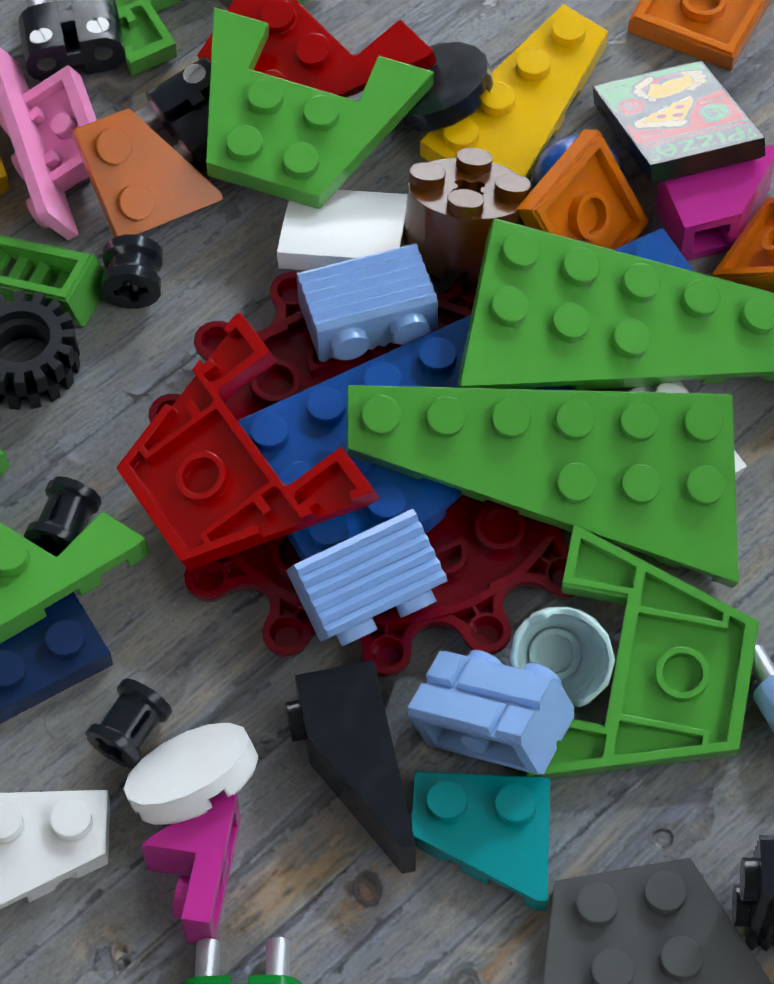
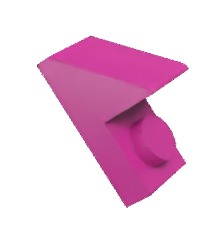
(202, 857)

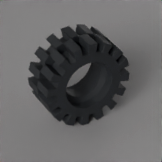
(51, 367)

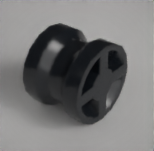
(131, 271)

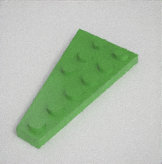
(606, 319)

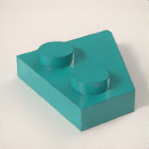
(488, 827)

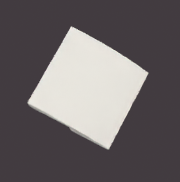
(341, 230)

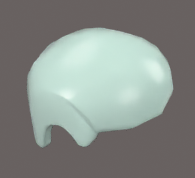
(568, 645)

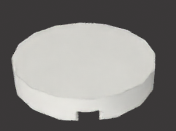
(189, 769)

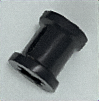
(63, 514)
(128, 723)

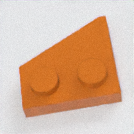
(139, 174)

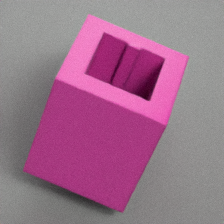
(713, 207)

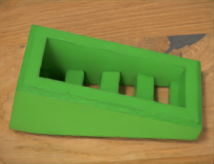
(76, 283)

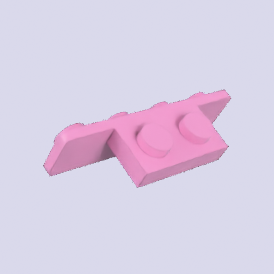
(42, 140)

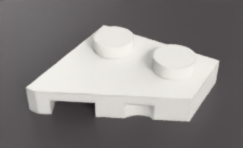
(50, 840)

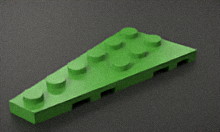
(614, 462)

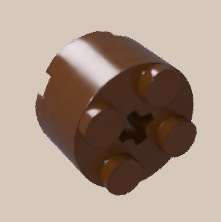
(454, 206)

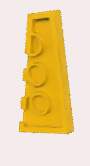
(527, 95)

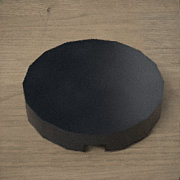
(458, 83)

